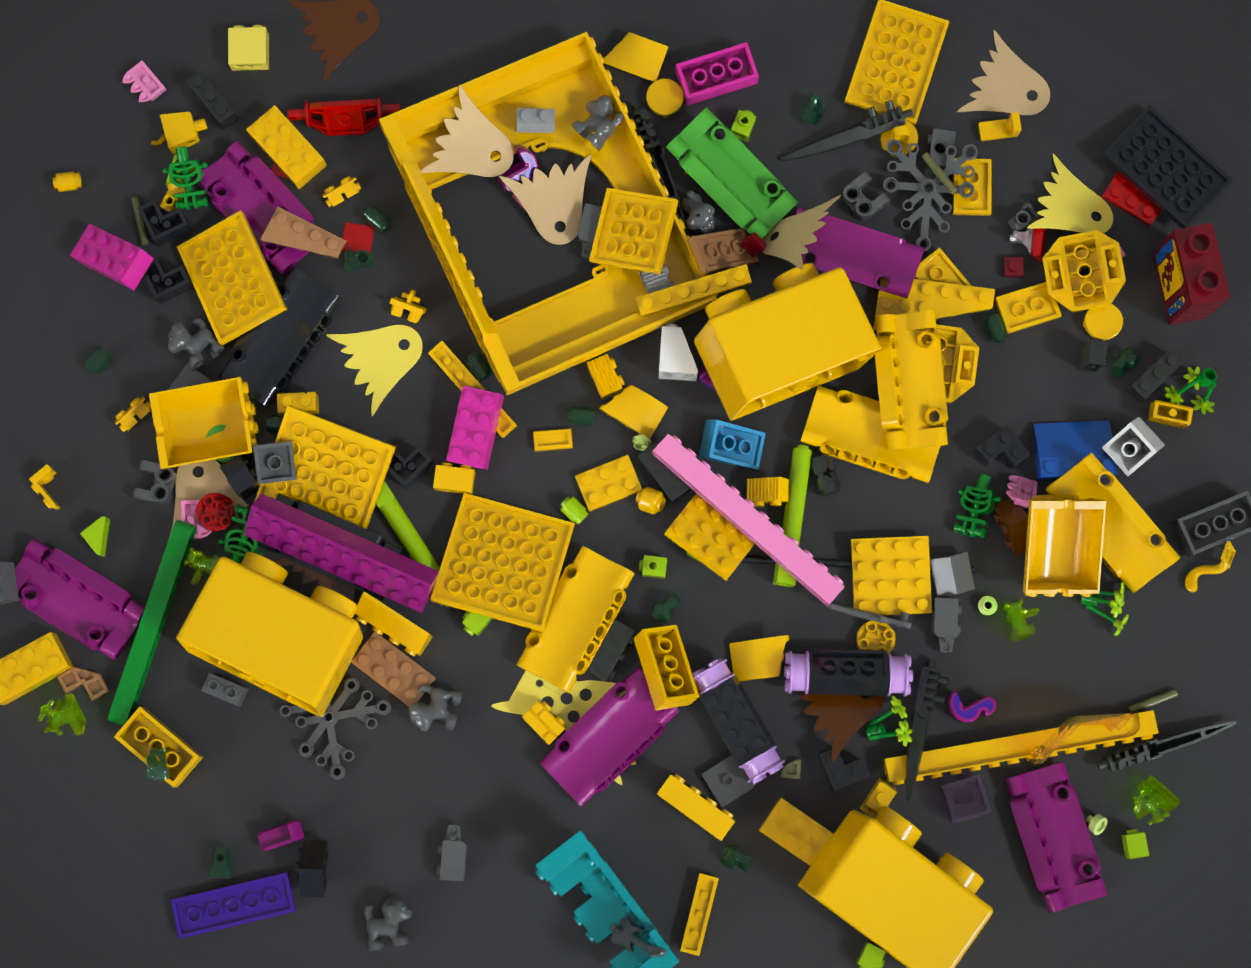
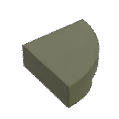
(792, 770)

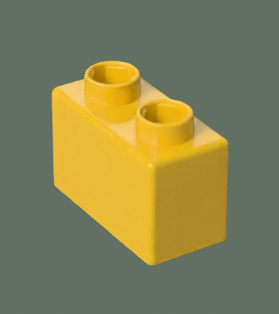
(785, 339)
(272, 632)
(897, 895)

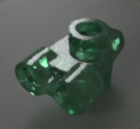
(810, 113)
(354, 259)
(1125, 359)
(663, 610)
(157, 769)
(732, 856)
(221, 868)

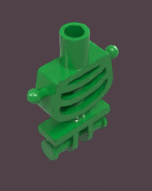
(183, 160)
(980, 493)
(238, 554)

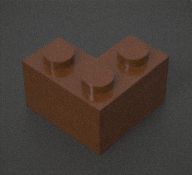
(1013, 525)

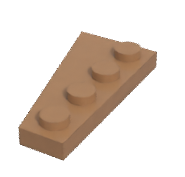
(297, 233)

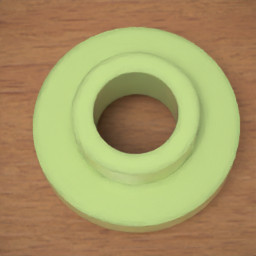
(641, 442)
(981, 605)

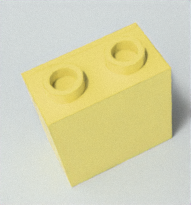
(248, 48)

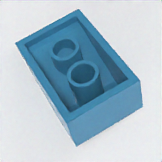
(731, 444)

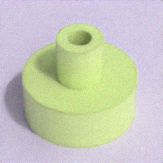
(1096, 824)

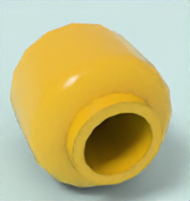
(650, 500)

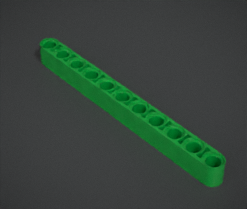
(152, 622)

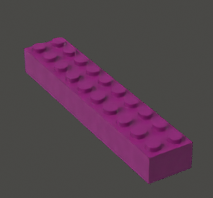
(340, 552)

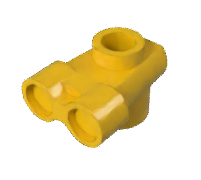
(172, 189)

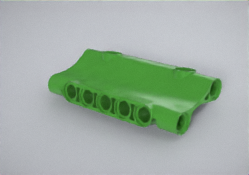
(731, 174)

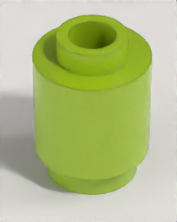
(574, 510)

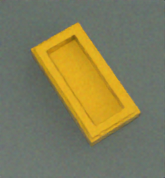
(552, 440)

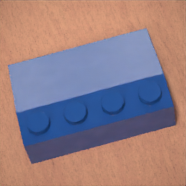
(1065, 444)

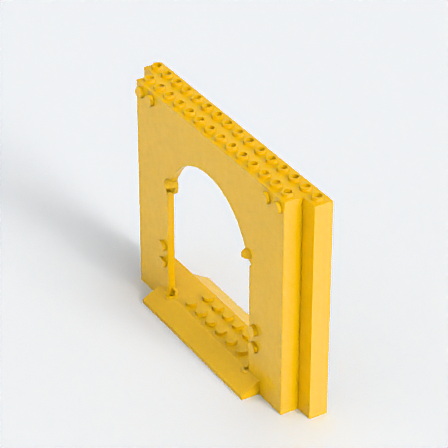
(589, 315)

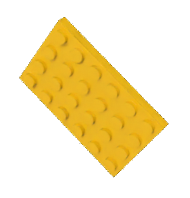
(897, 59)
(231, 278)

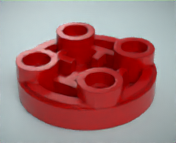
(215, 512)

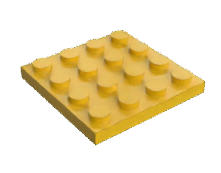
(633, 231)
(709, 537)
(891, 575)

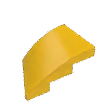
(638, 56)
(636, 410)
(758, 657)

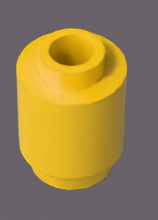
(67, 181)

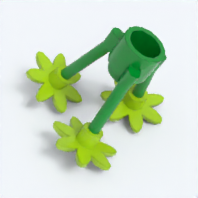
(1204, 379)
(1116, 605)
(878, 731)

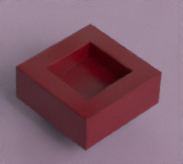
(753, 244)
(1013, 267)

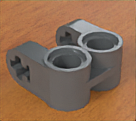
(860, 200)
(159, 484)

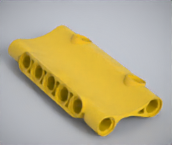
(911, 380)
(852, 431)
(1126, 528)
(578, 619)

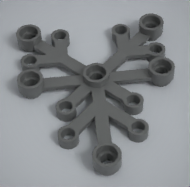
(926, 209)
(334, 748)

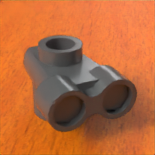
(1024, 217)

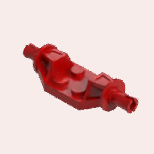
(343, 116)

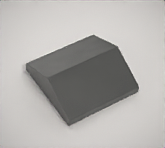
(274, 462)
(952, 574)

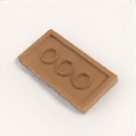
(721, 250)
(392, 669)

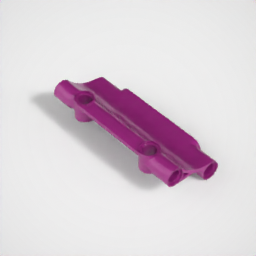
(254, 189)
(865, 255)
(76, 599)
(607, 739)
(1055, 837)

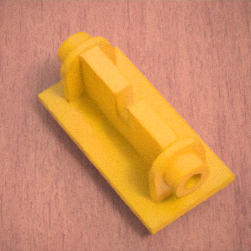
(334, 193)
(137, 408)

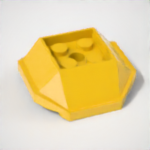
(1081, 251)
(958, 360)

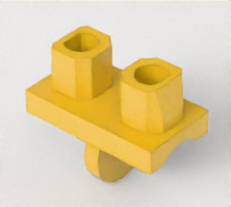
(399, 305)

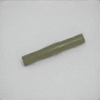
(939, 173)
(140, 222)
(1152, 701)

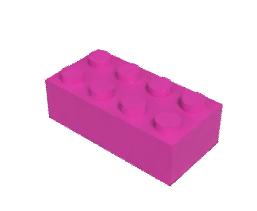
(717, 73)
(111, 257)
(475, 427)

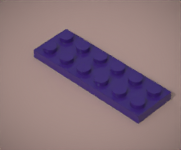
(233, 905)

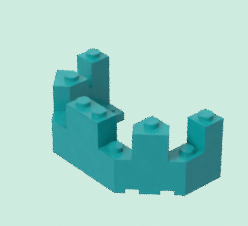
(610, 900)

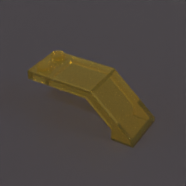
(1110, 721)

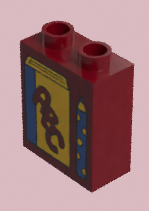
(1190, 274)

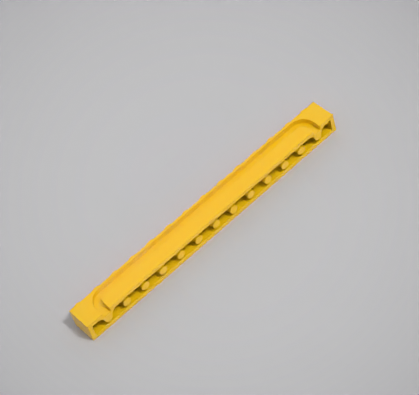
(1017, 747)

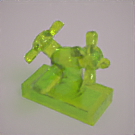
(201, 563)
(1017, 616)
(64, 713)
(1157, 798)

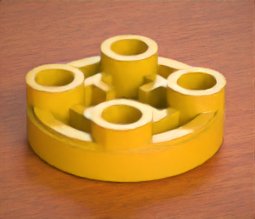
(664, 97)
(1103, 322)
(875, 637)

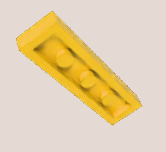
(699, 914)

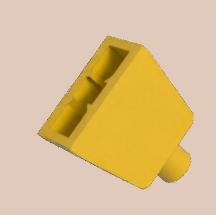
(181, 129)
(879, 796)

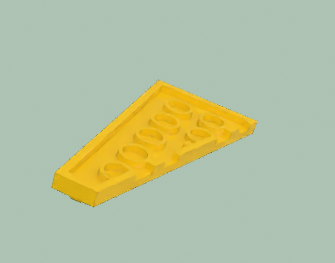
(943, 298)

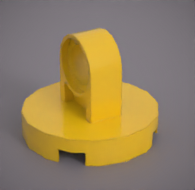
(905, 134)

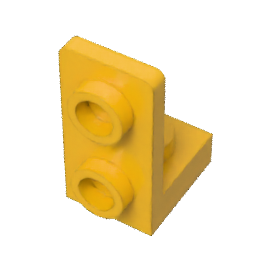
(1000, 128)
(44, 476)

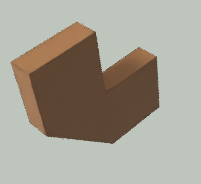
(76, 677)

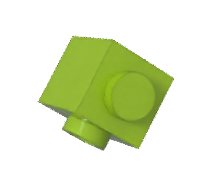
(743, 124)
(653, 567)
(475, 623)
(1135, 844)
(871, 957)

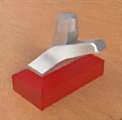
(1034, 241)

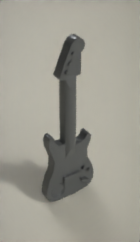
(874, 617)
(626, 935)

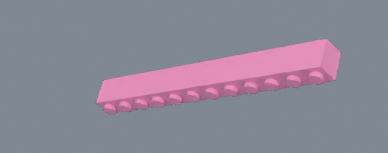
(748, 519)

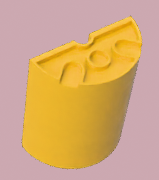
(190, 412)
(1064, 545)

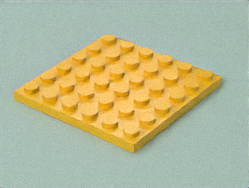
(333, 467)
(503, 562)

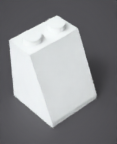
(675, 355)
(1133, 446)

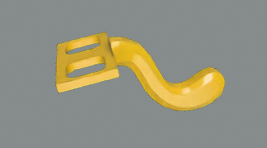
(1192, 577)

